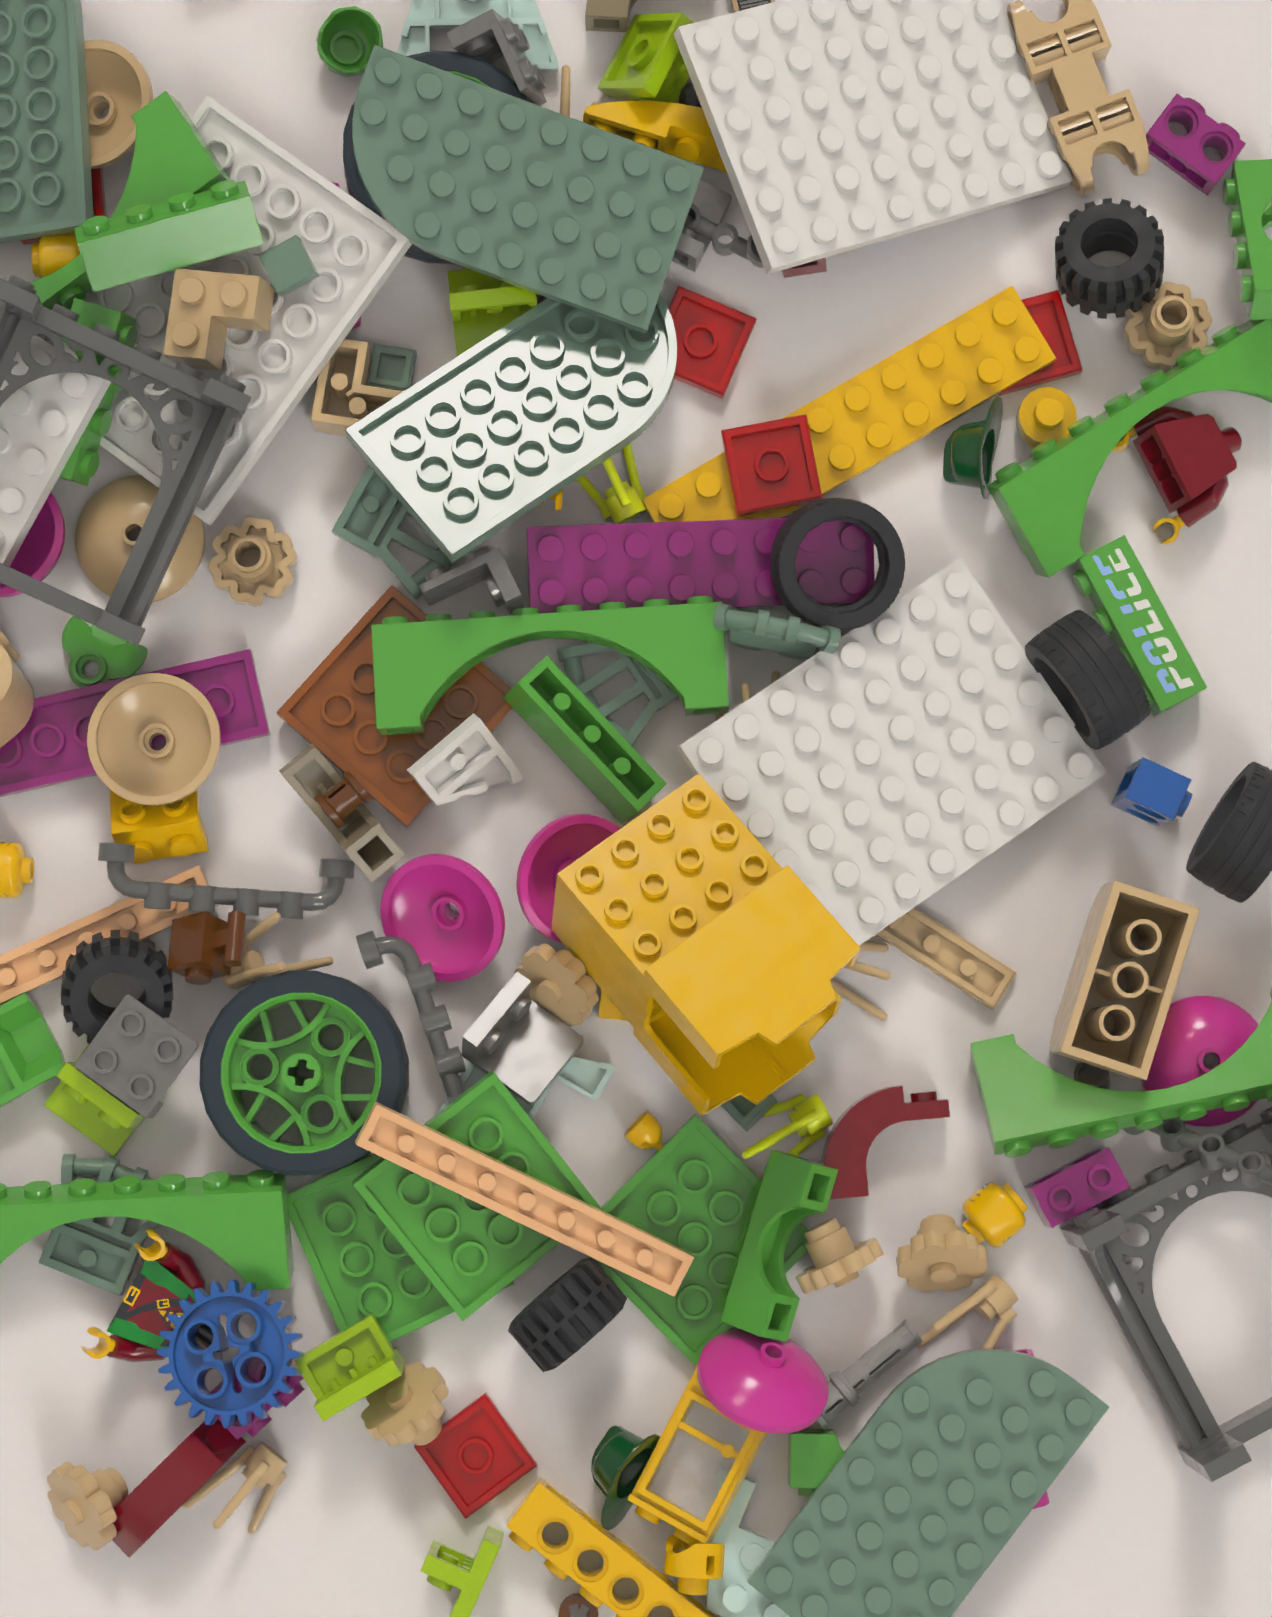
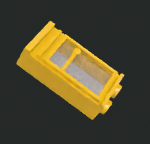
(695, 1468)

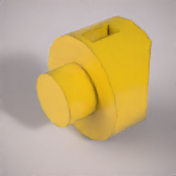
(1045, 415)
(693, 1564)

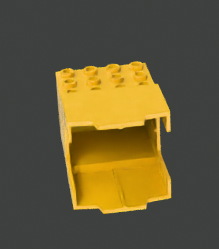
(705, 946)

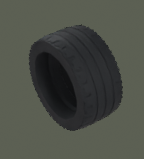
(888, 577)
(1089, 678)
(1236, 840)

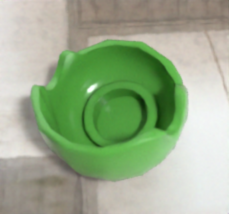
(348, 40)

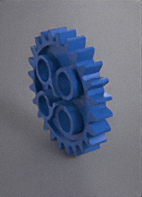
(191, 1363)

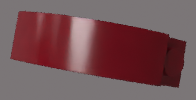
(861, 1123)
(172, 1484)

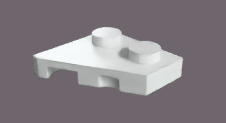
(464, 764)

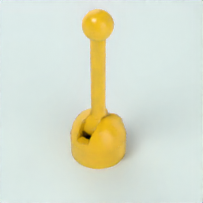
(645, 1132)

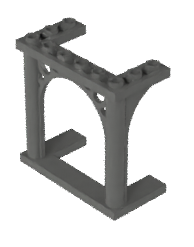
(213, 416)
(1097, 1232)

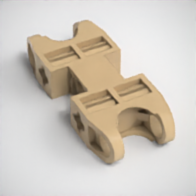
(1088, 117)

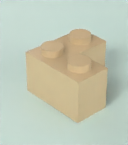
(207, 305)
(343, 390)

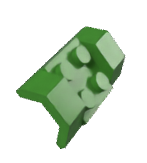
(26, 1049)

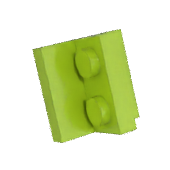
(648, 60)
(483, 306)
(93, 1109)
(350, 1366)
(452, 1568)

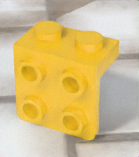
(158, 829)

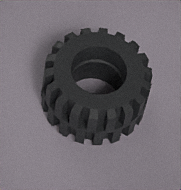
(1104, 229)
(106, 957)
(567, 1314)

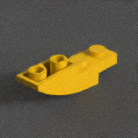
(660, 125)

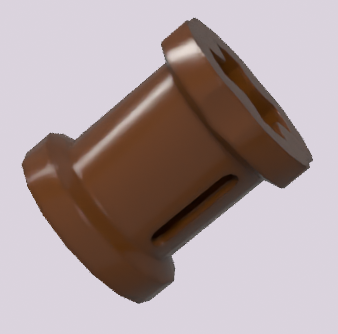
(343, 798)

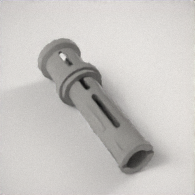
(845, 1386)

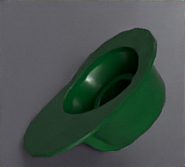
(972, 449)
(617, 1468)

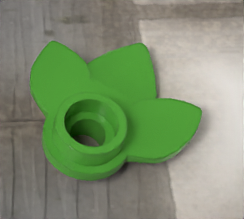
(90, 644)

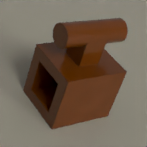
(206, 946)

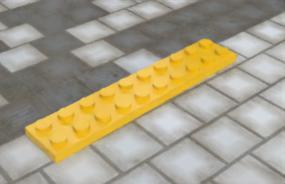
(887, 405)

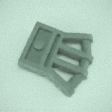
(374, 521)
(775, 634)
(647, 683)
(89, 1248)

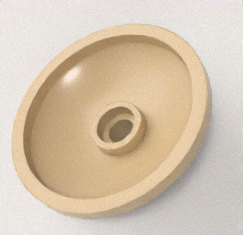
(114, 82)
(104, 542)
(130, 719)

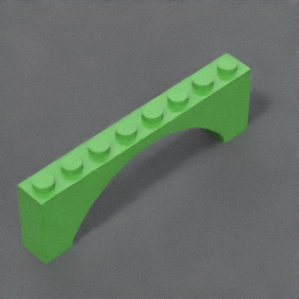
(166, 161)
(1050, 491)
(424, 659)
(1037, 1107)
(231, 1214)

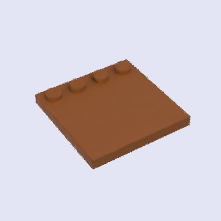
(339, 713)

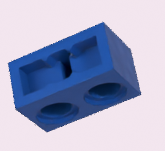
(1152, 792)

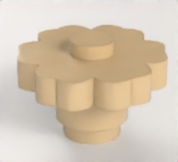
(1167, 326)
(253, 561)
(559, 983)
(835, 1256)
(941, 1256)
(407, 1407)
(87, 1502)

